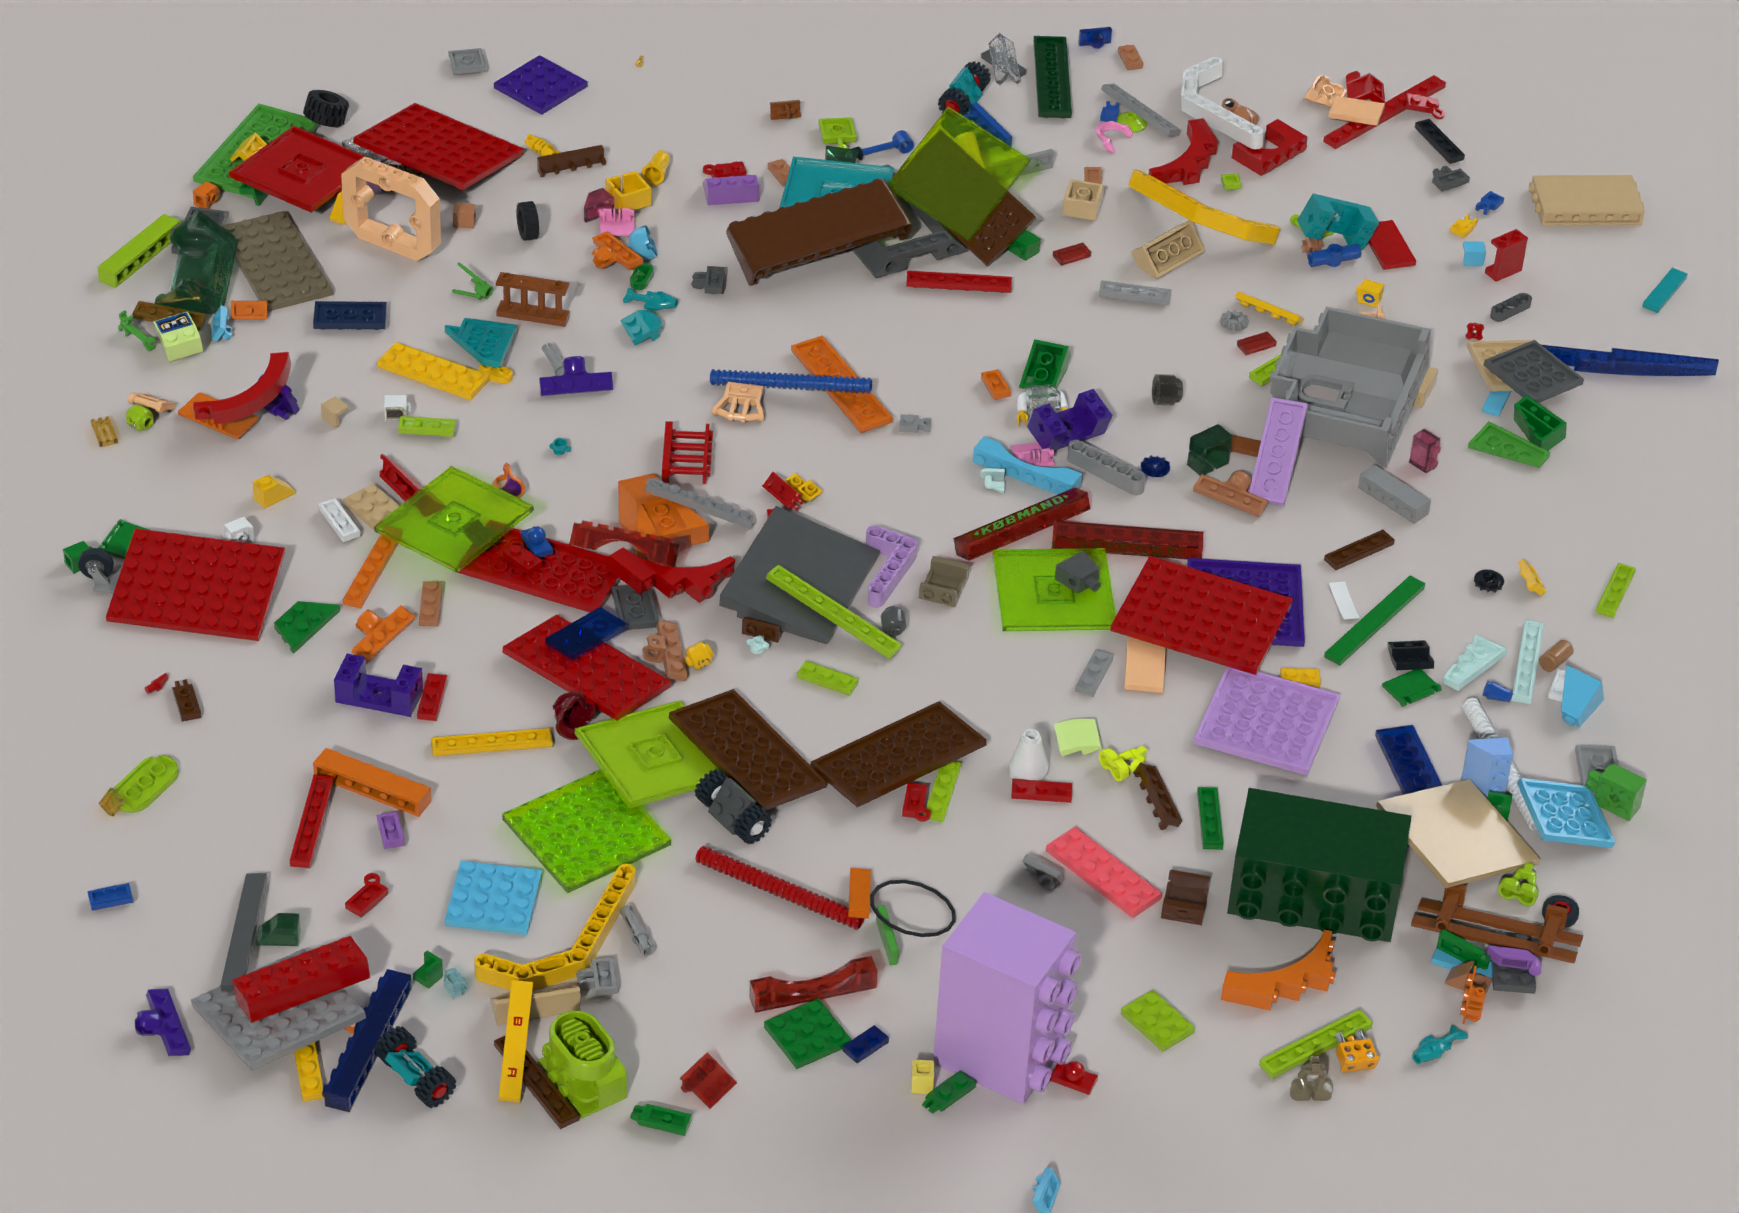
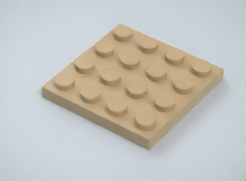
(1486, 349)

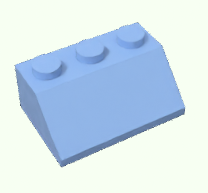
(1488, 764)

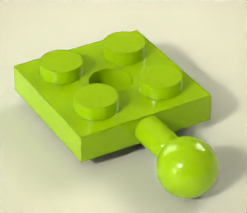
(845, 134)

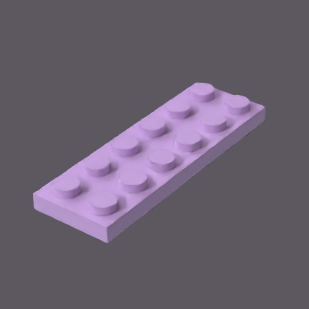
(1278, 450)

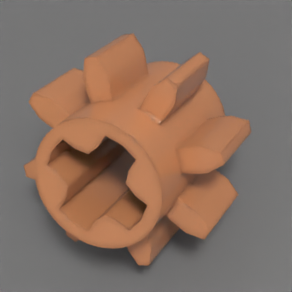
(1311, 245)

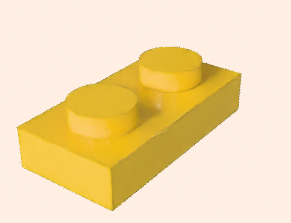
(1530, 575)
(1302, 675)

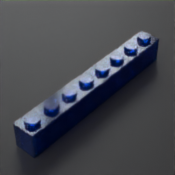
(360, 1051)

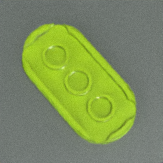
(147, 782)

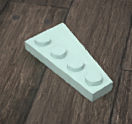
(1475, 660)

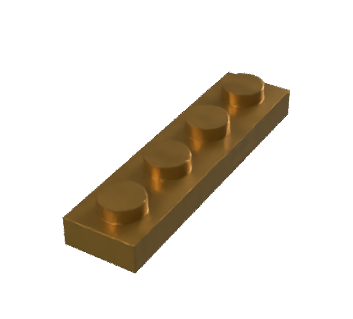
(153, 312)

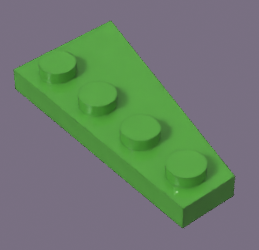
(1502, 443)

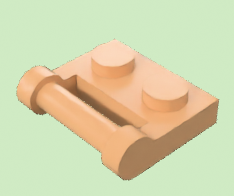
(159, 404)

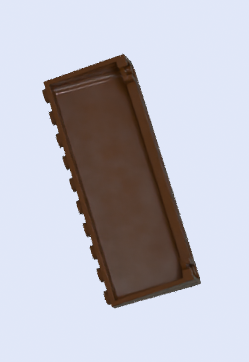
(817, 228)

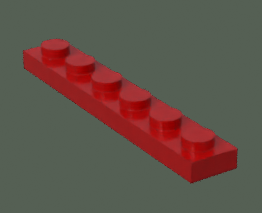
(958, 281)
(311, 821)

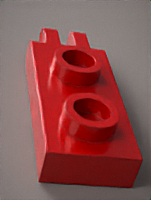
(783, 491)

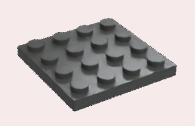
(1533, 372)

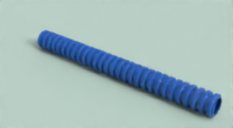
(792, 381)

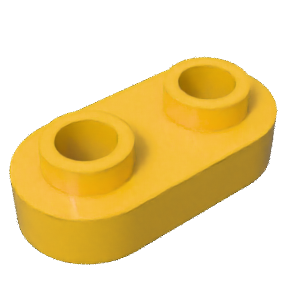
(500, 375)

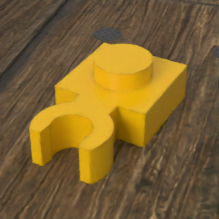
(1463, 227)

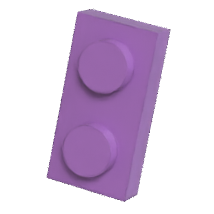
(390, 830)

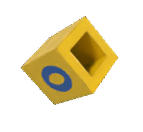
(1370, 293)

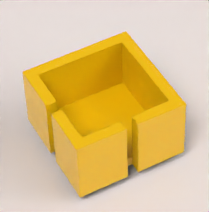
(634, 193)

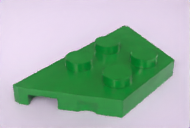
(303, 622)

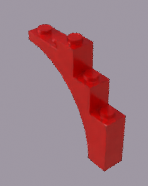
(1189, 165)
(669, 580)

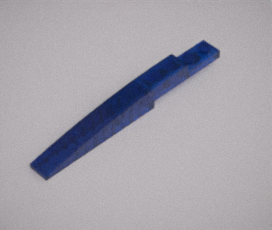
(1634, 362)

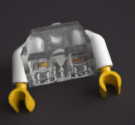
(1039, 396)

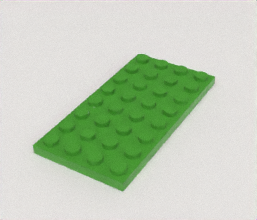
(263, 120)

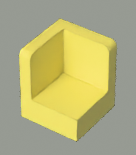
(922, 1076)

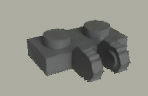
(1447, 179)
(711, 280)

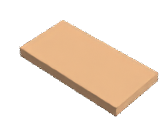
(1144, 666)

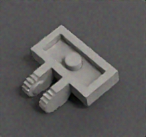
(599, 976)

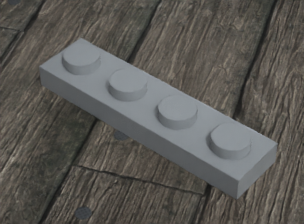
(1134, 292)

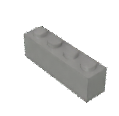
(1394, 494)

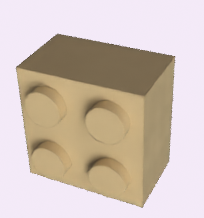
(1082, 199)

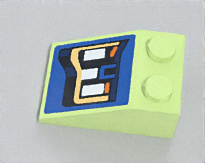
(178, 336)

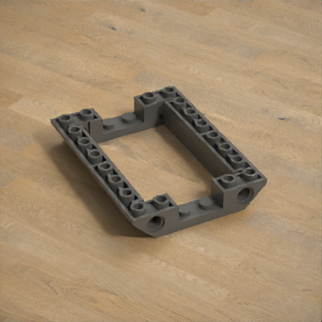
(893, 258)

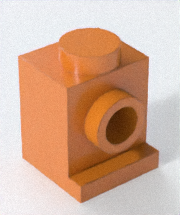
(205, 195)

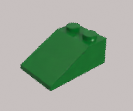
(1045, 364)

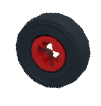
(1565, 902)

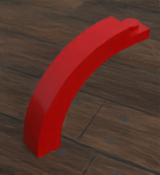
(253, 398)

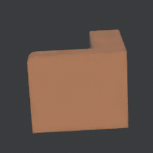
(464, 215)

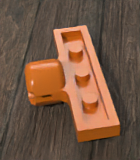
(612, 251)
(380, 631)

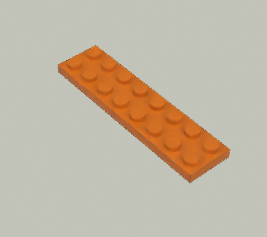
(822, 359)

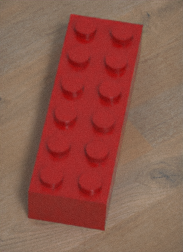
(301, 979)

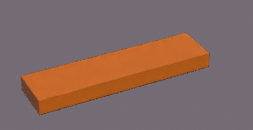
(859, 893)

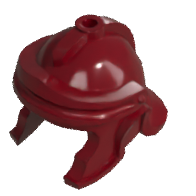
(571, 714)

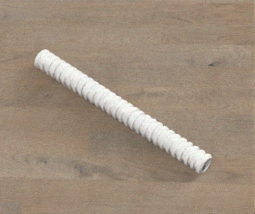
(1486, 731)

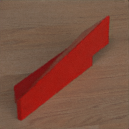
(398, 478)

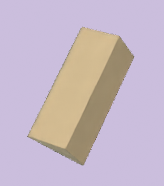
(543, 1003)

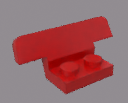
(1364, 87)

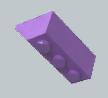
(731, 189)

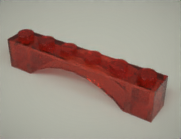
(656, 551)
(774, 993)

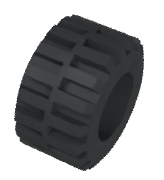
(326, 108)

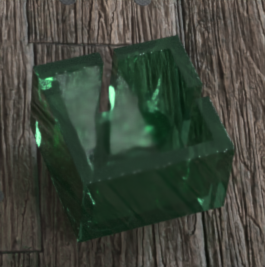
(1212, 446)

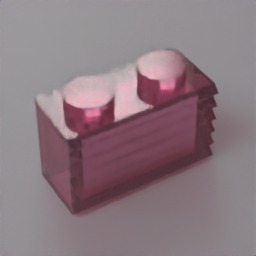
(1425, 451)

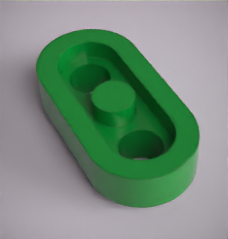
(641, 276)

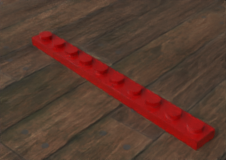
(1392, 108)

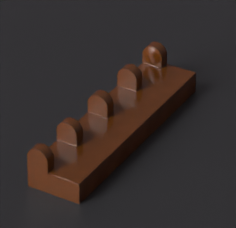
(570, 160)
(1158, 795)

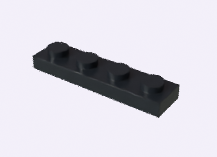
(1439, 141)

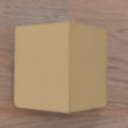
(332, 409)

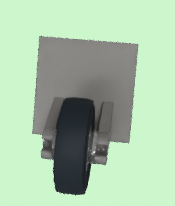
(101, 568)

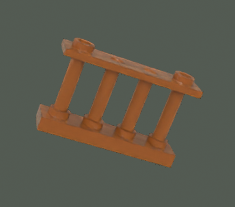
(528, 312)

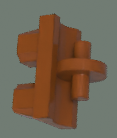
(785, 109)

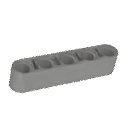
(1106, 467)

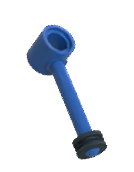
(900, 141)

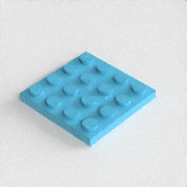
(1565, 813)
(493, 897)

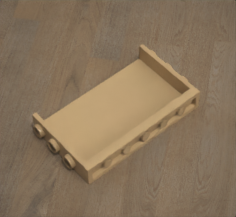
(1586, 200)

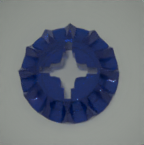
(1161, 469)

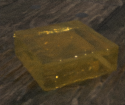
(111, 802)

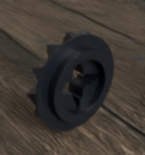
(1484, 576)

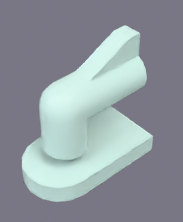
(991, 474)

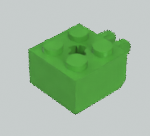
(1617, 790)

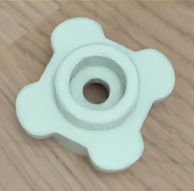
(757, 644)

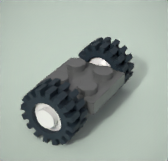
(733, 807)

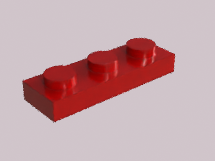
(432, 697)
(1041, 790)

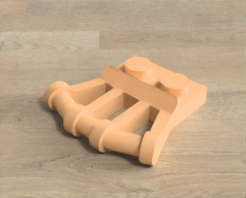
(740, 394)

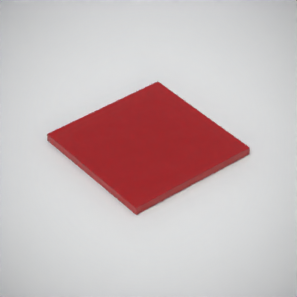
(297, 168)

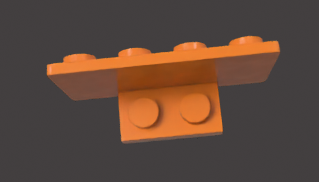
(233, 429)

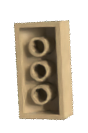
(1168, 250)

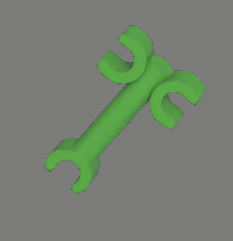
(131, 329)

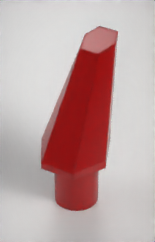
(156, 684)

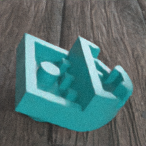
(642, 326)

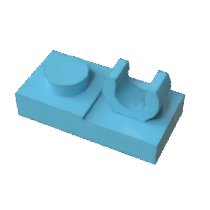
(219, 326)
(1046, 1191)

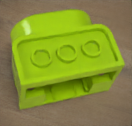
(584, 1063)

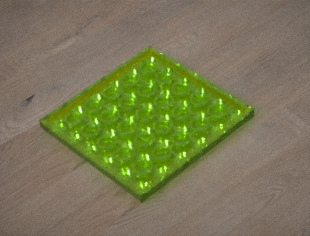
(585, 831)

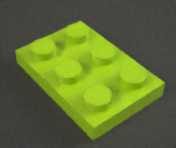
(1157, 1020)

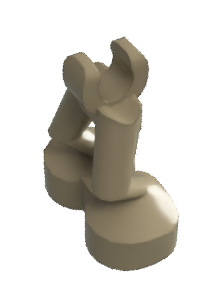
(1319, 1089)

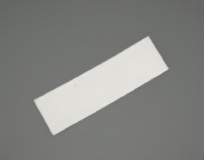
(1343, 600)

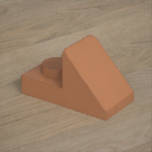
(1459, 974)

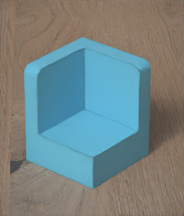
(1474, 253)

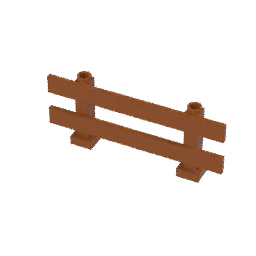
(1455, 896)

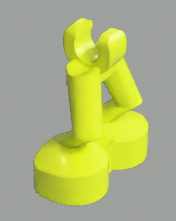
(1115, 762)

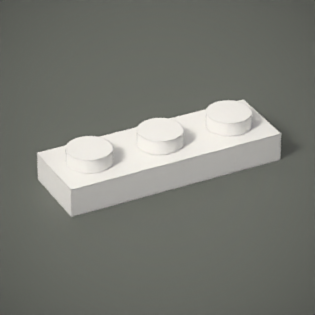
(339, 520)

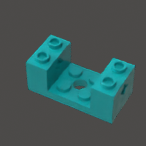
(1353, 220)

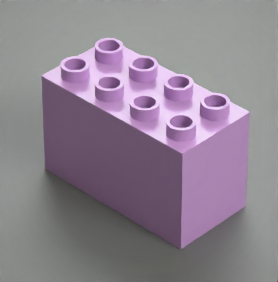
(1006, 998)

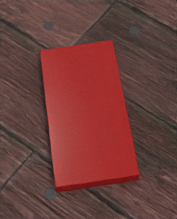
(1390, 247)

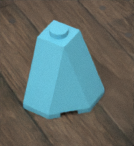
(1580, 697)

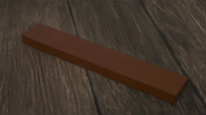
(544, 1090)

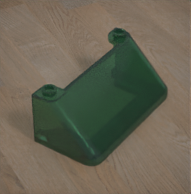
(201, 266)

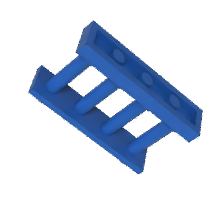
(988, 123)

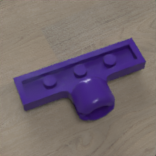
(575, 379)
(163, 1021)

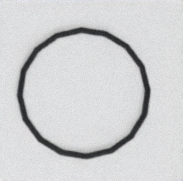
(911, 932)

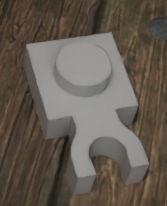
(912, 423)

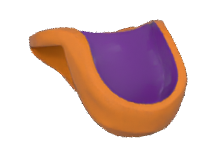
(513, 484)

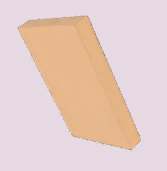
(1356, 110)

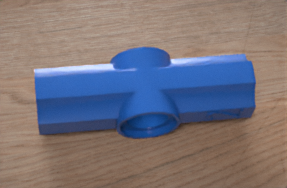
(1334, 255)

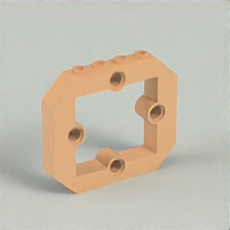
(393, 238)

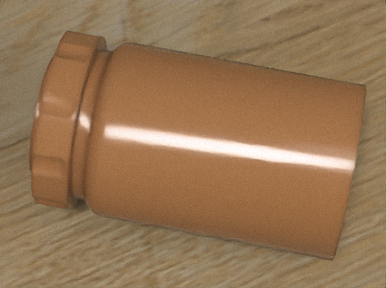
(1556, 655)

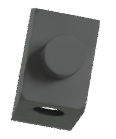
(1078, 573)

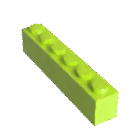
(137, 251)

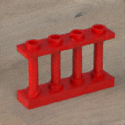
(670, 446)

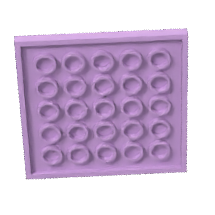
(1267, 720)

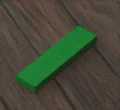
(1210, 818)

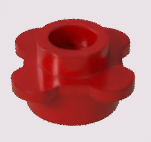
(1474, 326)

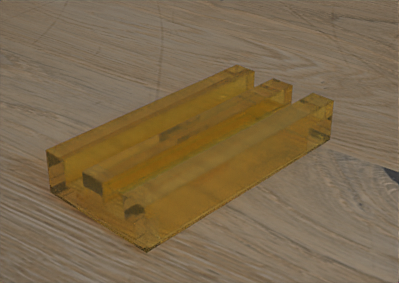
(102, 423)

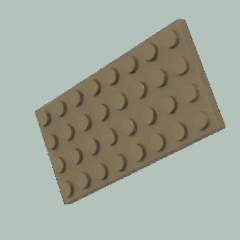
(277, 261)

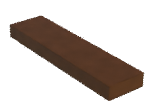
(1359, 549)

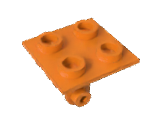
(1475, 1000)

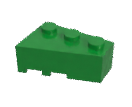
(1539, 423)

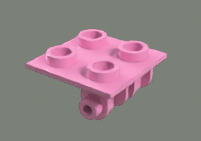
(618, 223)
(1033, 454)

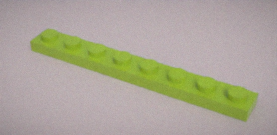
(834, 611)

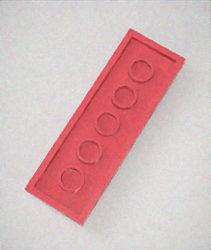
(1104, 872)

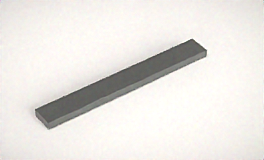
(244, 929)

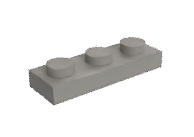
(1094, 673)

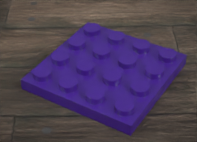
(540, 84)

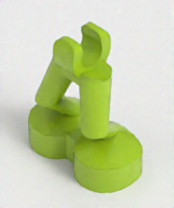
(1526, 892)

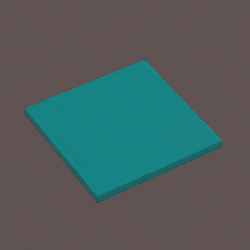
(819, 177)

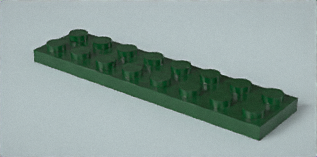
(1052, 77)

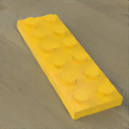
(433, 371)

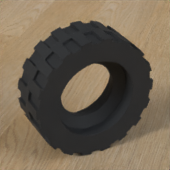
(527, 220)

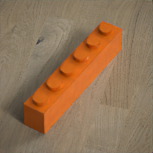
(373, 782)

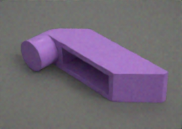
(1515, 958)

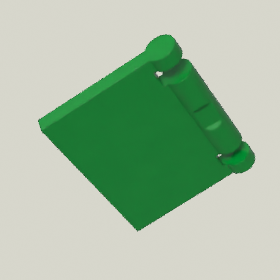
(119, 539)
(1411, 687)

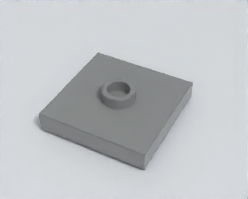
(467, 61)

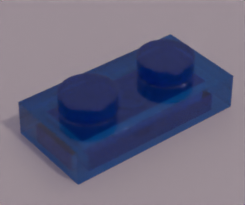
(865, 1044)

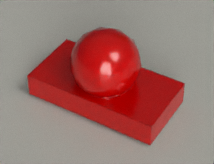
(1074, 1077)

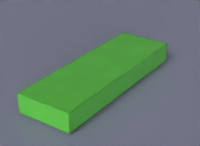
(887, 937)

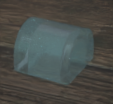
(455, 983)

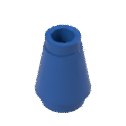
(1497, 692)

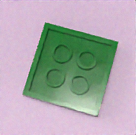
(807, 1033)

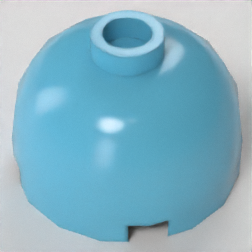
(642, 244)

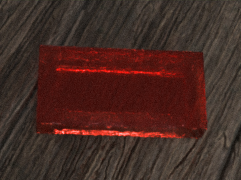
(1071, 254)
(1256, 343)

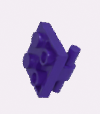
(282, 401)

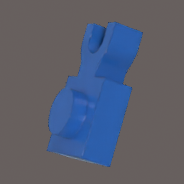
(1110, 112)
(1489, 201)

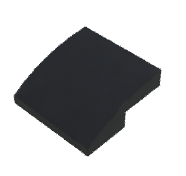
(1410, 655)

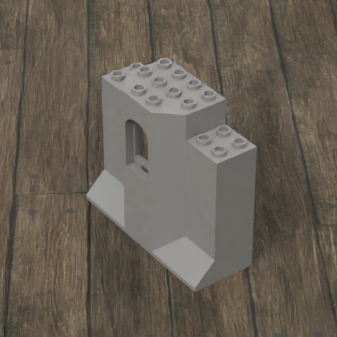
(1370, 361)

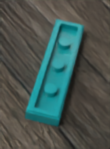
(1665, 290)

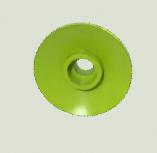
(1134, 122)

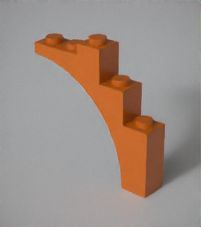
(1289, 982)

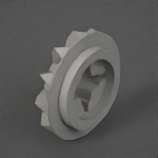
(1234, 321)

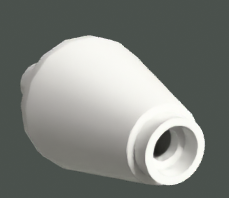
(1029, 758)

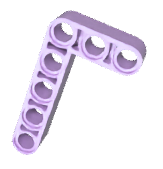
(901, 553)

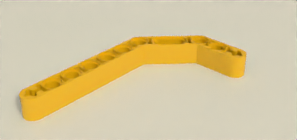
(1200, 213)
(565, 964)

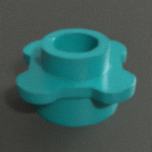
(560, 446)

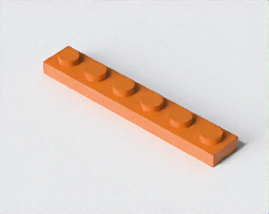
(370, 572)

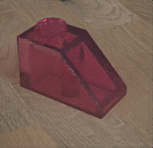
(597, 201)

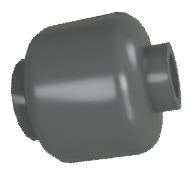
(893, 620)

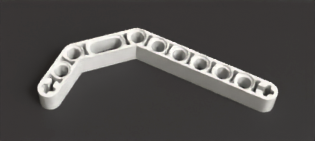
(1215, 115)

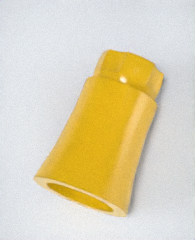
(655, 170)

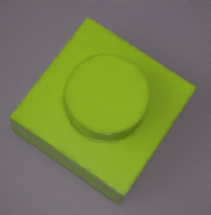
(1230, 181)

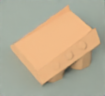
(1324, 92)

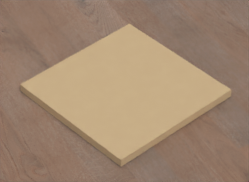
(1460, 833)

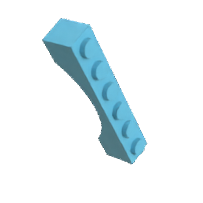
(1055, 480)

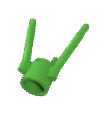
(482, 288)

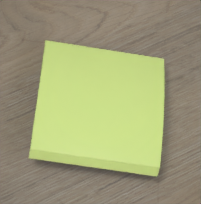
(1077, 736)

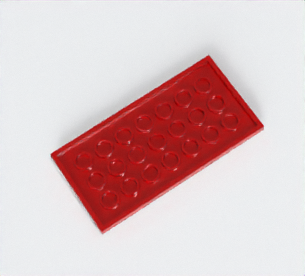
(567, 576)
(600, 676)

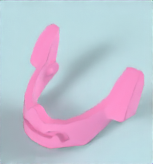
(1110, 125)

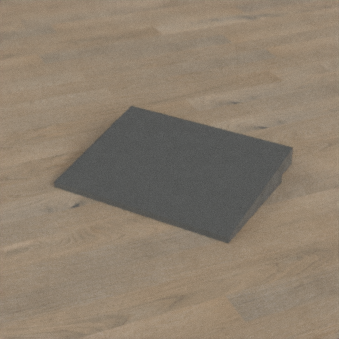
(812, 553)

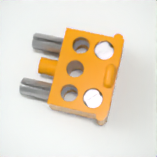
(1356, 1054)

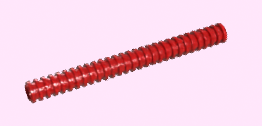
(778, 887)

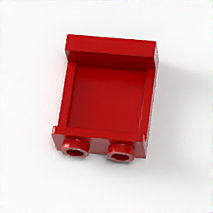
(1509, 255)

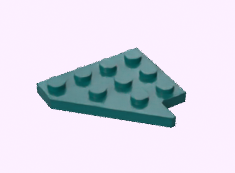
(483, 339)

